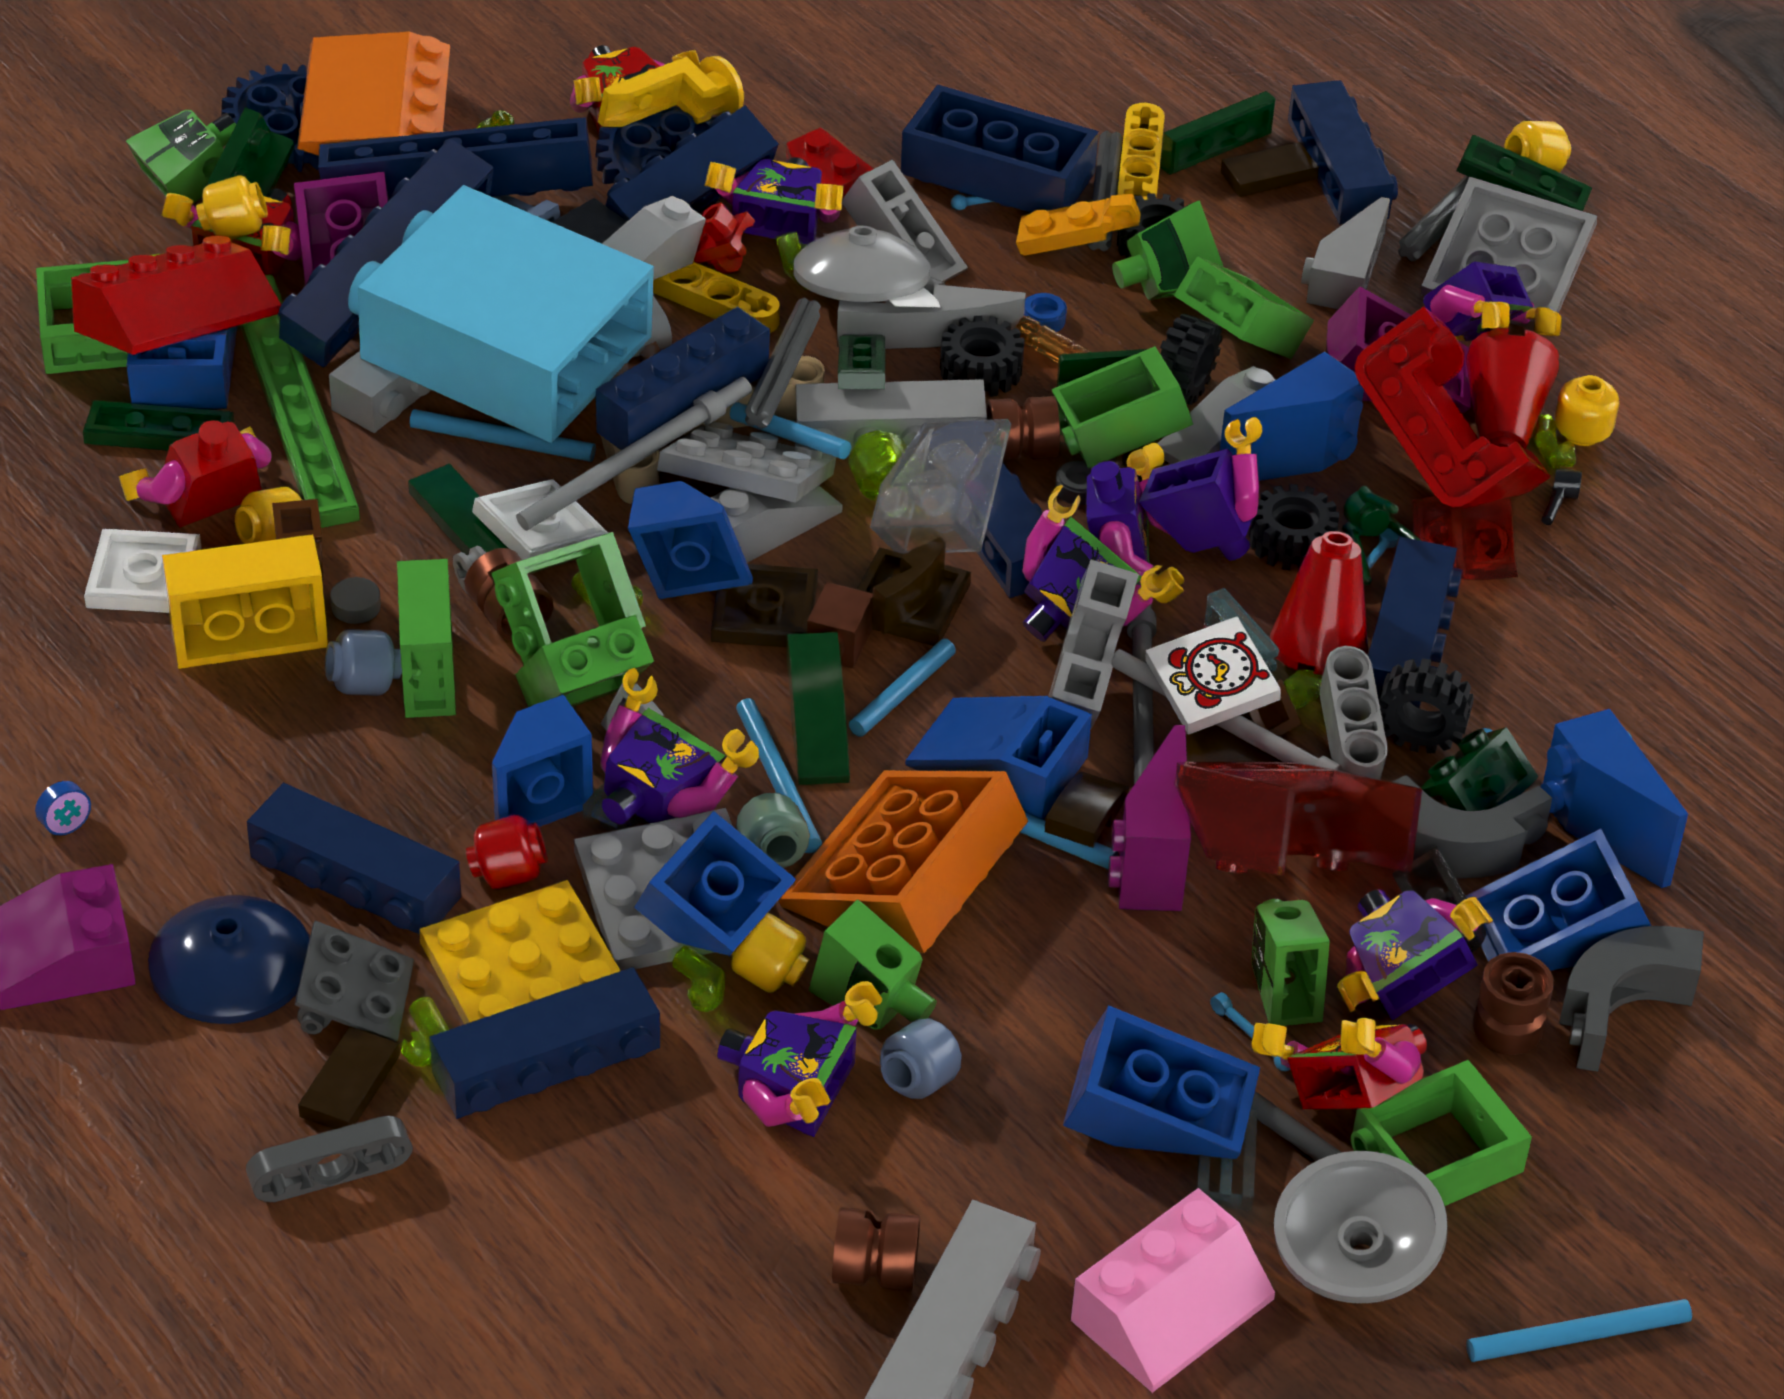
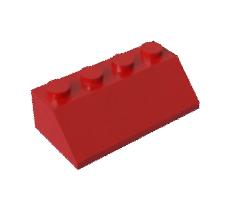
(172, 296)

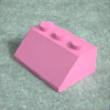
(1172, 1290)

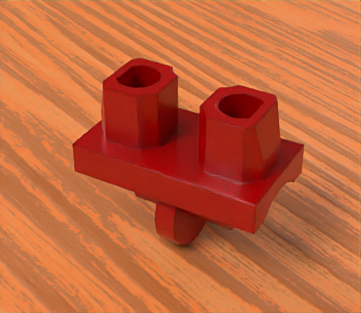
(721, 238)

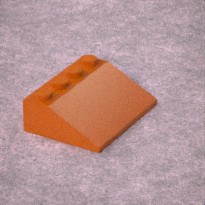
(373, 88)
(911, 850)

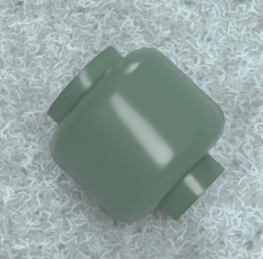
(775, 827)

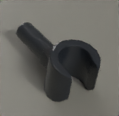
(1566, 485)

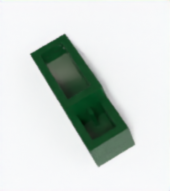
(817, 708)

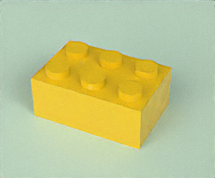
(245, 601)

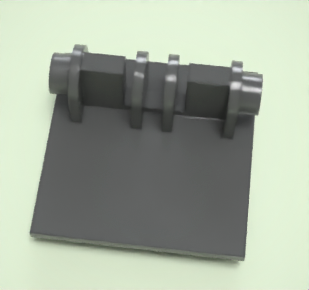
(352, 984)

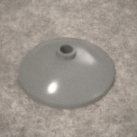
(861, 266)
(1355, 1202)

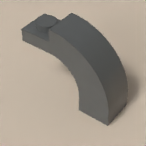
(1484, 840)
(1625, 968)

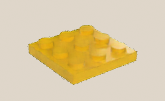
(516, 951)

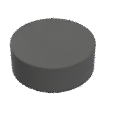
(1074, 481)
(355, 600)

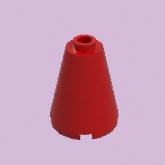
(1510, 383)
(1323, 604)

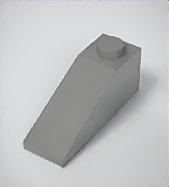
(890, 204)
(661, 235)
(1346, 257)
(1208, 416)
(769, 522)

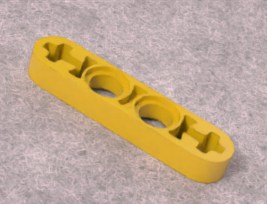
(1141, 161)
(709, 283)

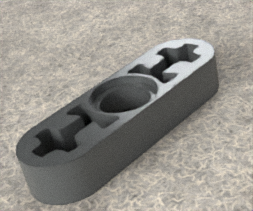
(365, 1151)

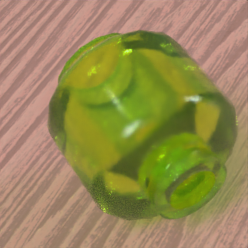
(873, 459)

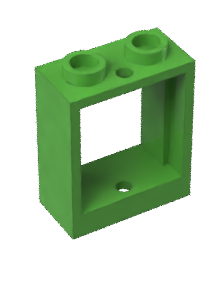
(1243, 307)
(61, 346)
(1121, 407)
(598, 564)
(426, 638)
(585, 670)
(1478, 1110)

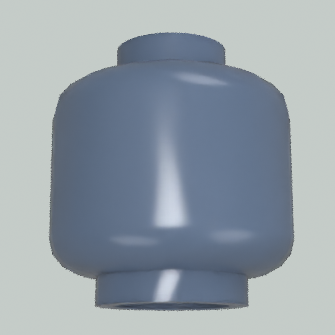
(362, 662)
(920, 1058)

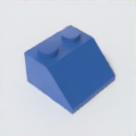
(685, 541)
(543, 764)
(714, 889)

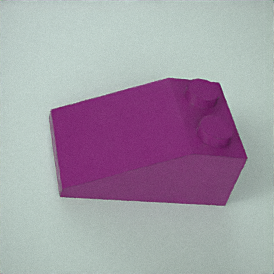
(333, 210)
(1365, 320)
(1153, 835)
(64, 939)

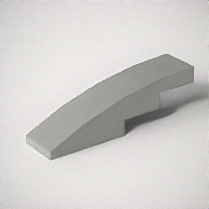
(925, 325)

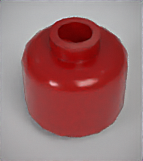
(507, 852)

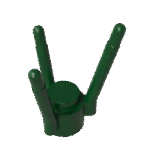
(1370, 516)

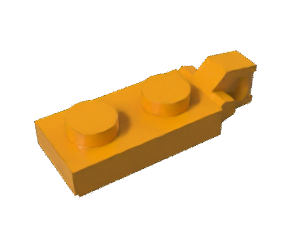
(1076, 224)

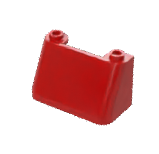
(1405, 382)

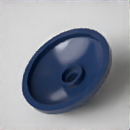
(228, 959)

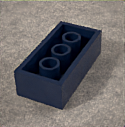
(998, 151)

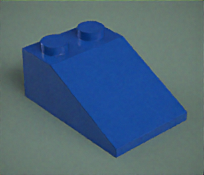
(1304, 417)
(1609, 784)
(1560, 904)
(1160, 1090)

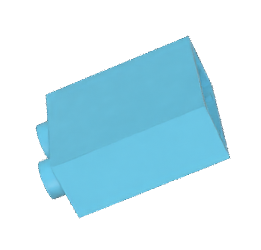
(503, 311)

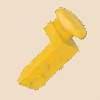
(697, 91)

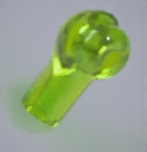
(1546, 441)
(1303, 687)

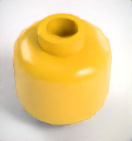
(1540, 142)
(232, 207)
(1586, 410)
(255, 516)
(771, 955)

